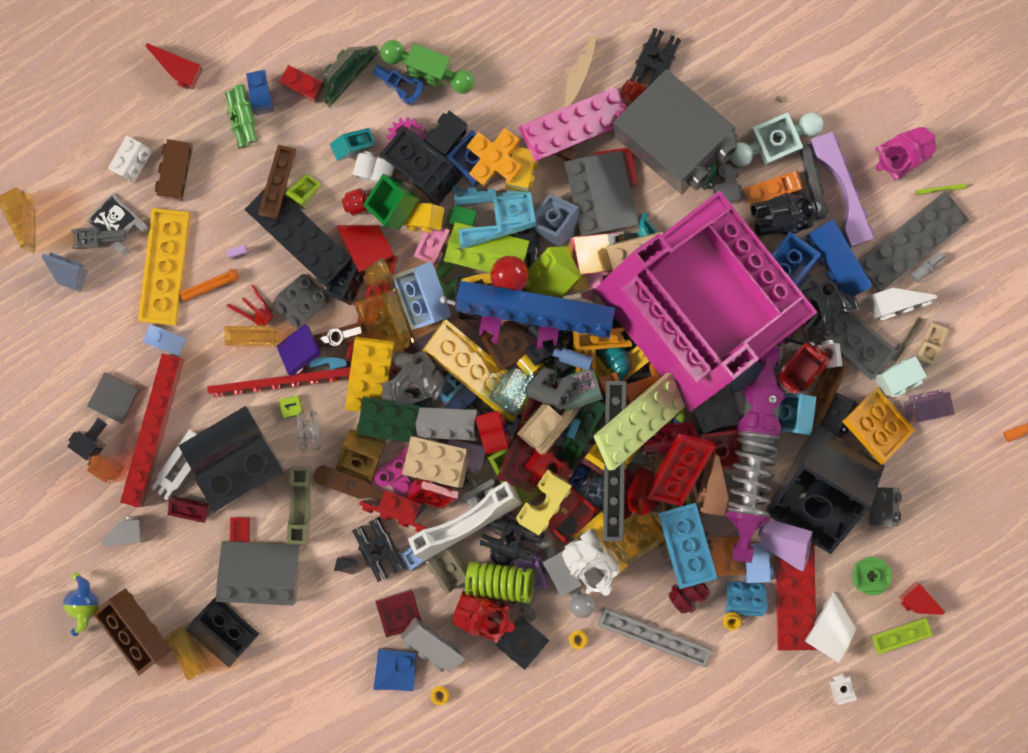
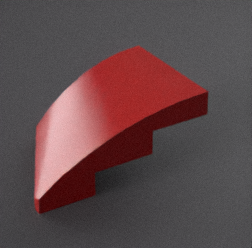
(365, 244)

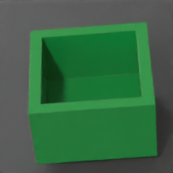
(391, 202)

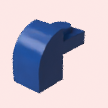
(259, 92)

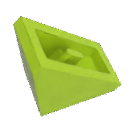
(303, 190)

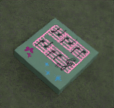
(588, 391)

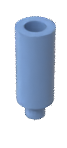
(573, 358)

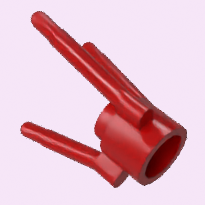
(263, 316)

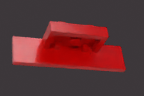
(398, 508)

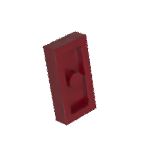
(187, 509)

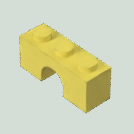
(537, 517)

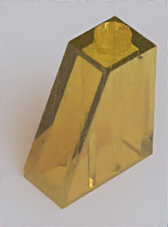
(251, 336)
(187, 653)

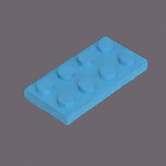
(687, 546)

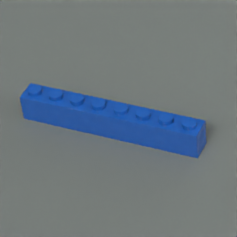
(535, 309)

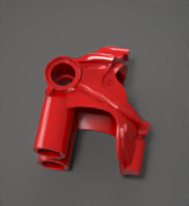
(476, 614)

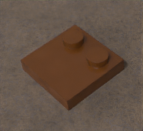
(509, 347)

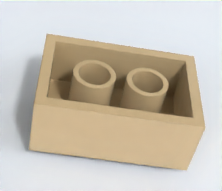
(436, 462)

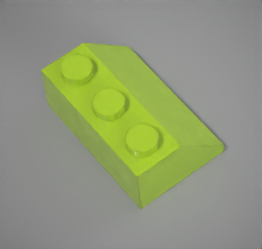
(553, 273)

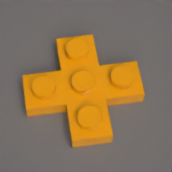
(495, 157)

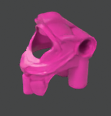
(906, 152)

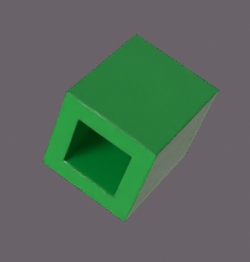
(461, 215)

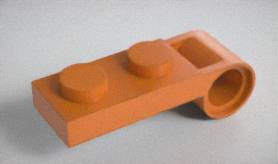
(774, 187)

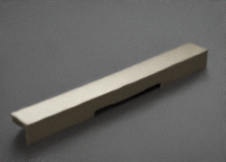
(908, 337)

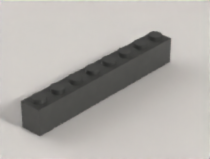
(614, 479)

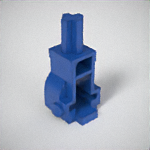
(393, 80)

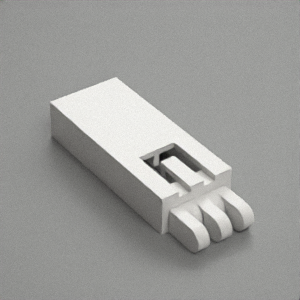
(171, 483)

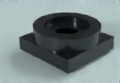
(536, 639)

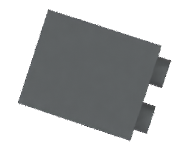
(676, 133)

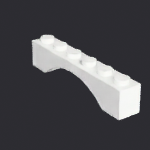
(436, 539)

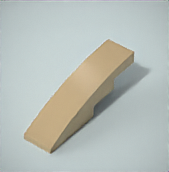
(577, 79)

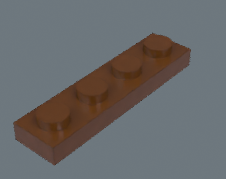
(277, 181)
(826, 390)

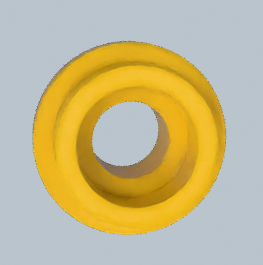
(732, 625)
(582, 644)
(435, 700)

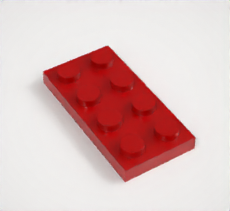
(680, 469)

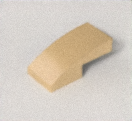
(932, 343)

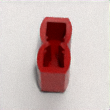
(493, 432)

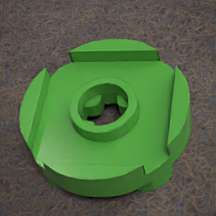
(879, 583)

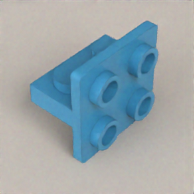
(746, 598)

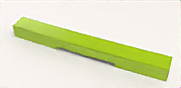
(951, 187)

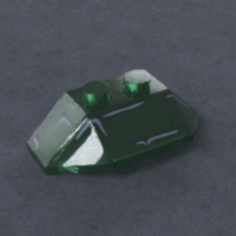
(345, 70)

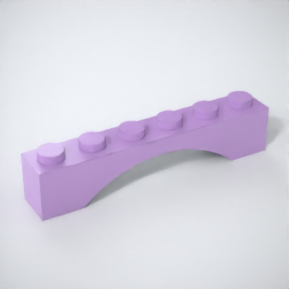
(827, 153)

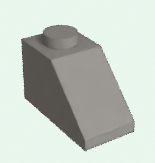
(126, 532)

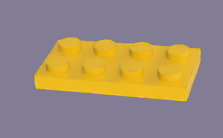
(368, 370)

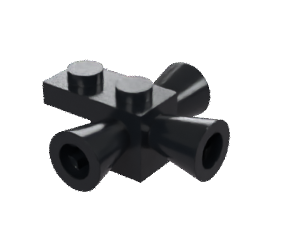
(546, 354)

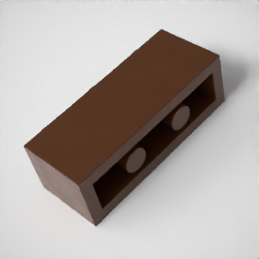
(173, 170)

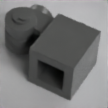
(729, 188)

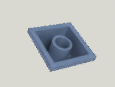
(556, 220)

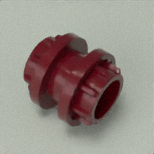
(686, 598)

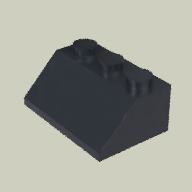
(222, 632)

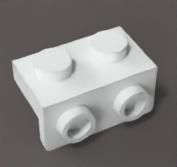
(130, 159)

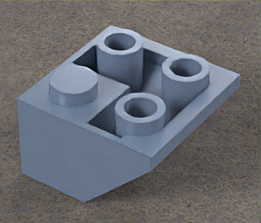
(66, 273)

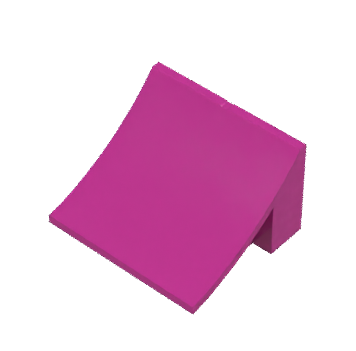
(704, 300)

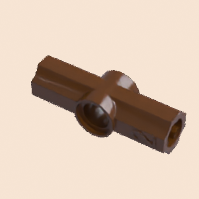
(348, 333)

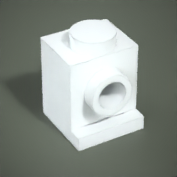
(842, 697)

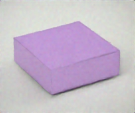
(237, 252)

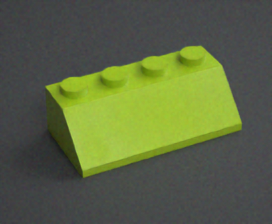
(484, 254)

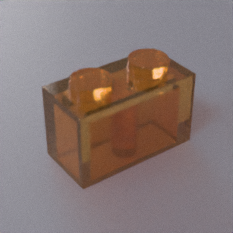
(105, 468)

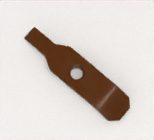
(339, 481)

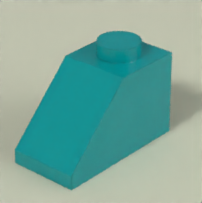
(352, 143)

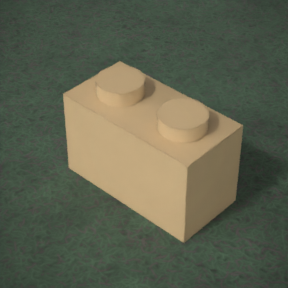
(540, 426)

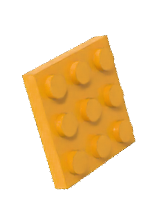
(879, 425)

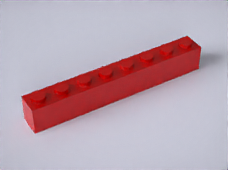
(152, 430)

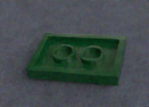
(387, 419)

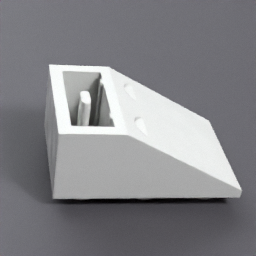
(892, 300)

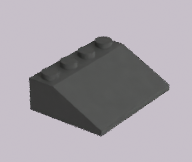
(602, 193)
(257, 573)

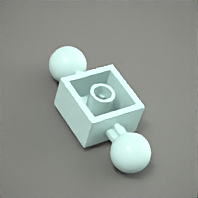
(782, 128)

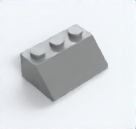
(447, 424)
(432, 646)

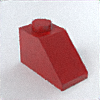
(919, 601)

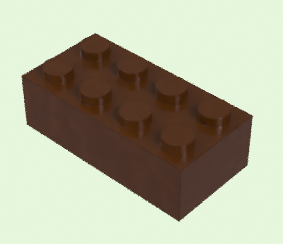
(132, 631)

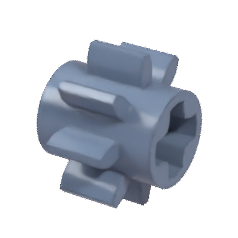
(593, 494)

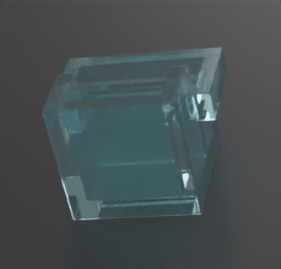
(511, 390)

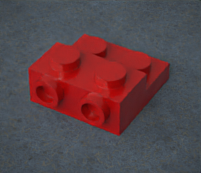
(431, 494)

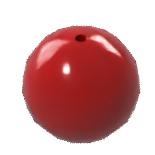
(509, 273)

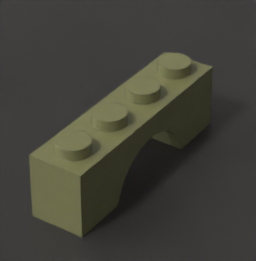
(300, 503)

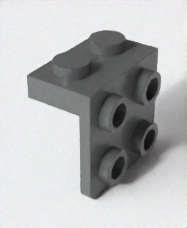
(300, 301)

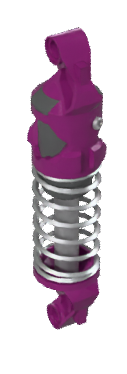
(758, 434)

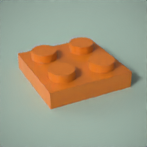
(722, 556)

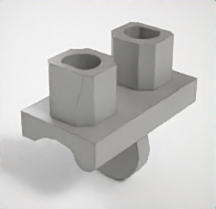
(477, 490)

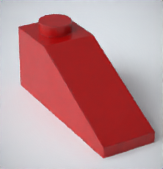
(181, 70)

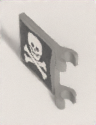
(116, 216)

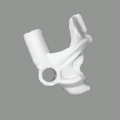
(590, 560)

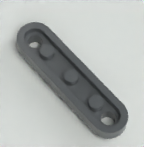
(811, 173)

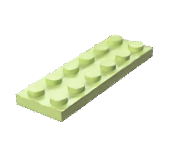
(639, 421)

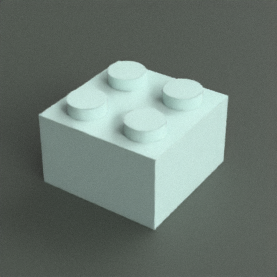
(900, 376)

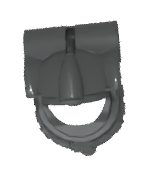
(416, 369)

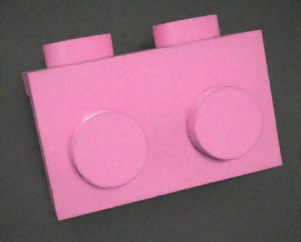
(431, 246)

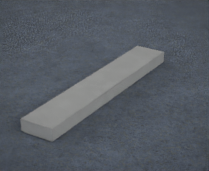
(654, 637)

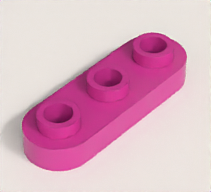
(391, 470)

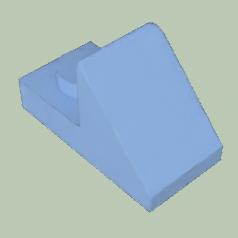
(164, 340)

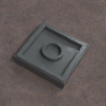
(113, 398)

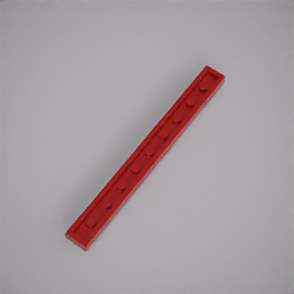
(277, 382)

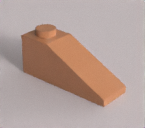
(713, 491)

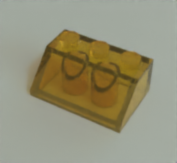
(386, 318)

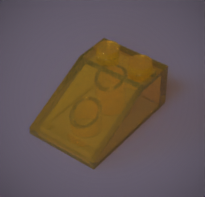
(21, 217)
(640, 537)

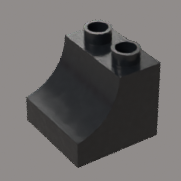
(231, 459)
(826, 489)

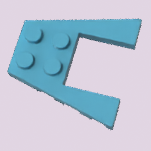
(512, 213)

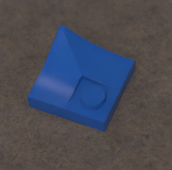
(395, 670)

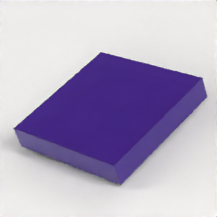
(298, 350)

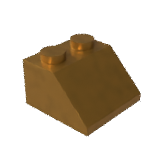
(360, 455)

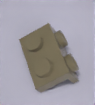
(447, 569)

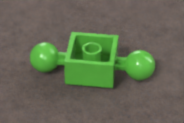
(428, 65)

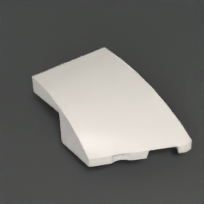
(832, 630)

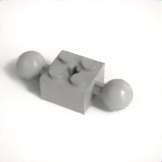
(581, 604)

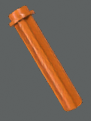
(211, 284)

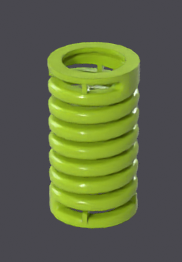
(500, 582)

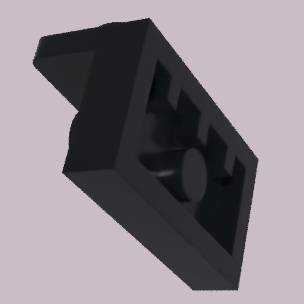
(346, 284)
(838, 410)

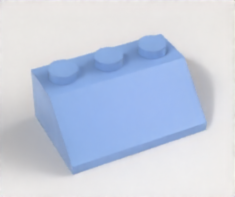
(421, 295)

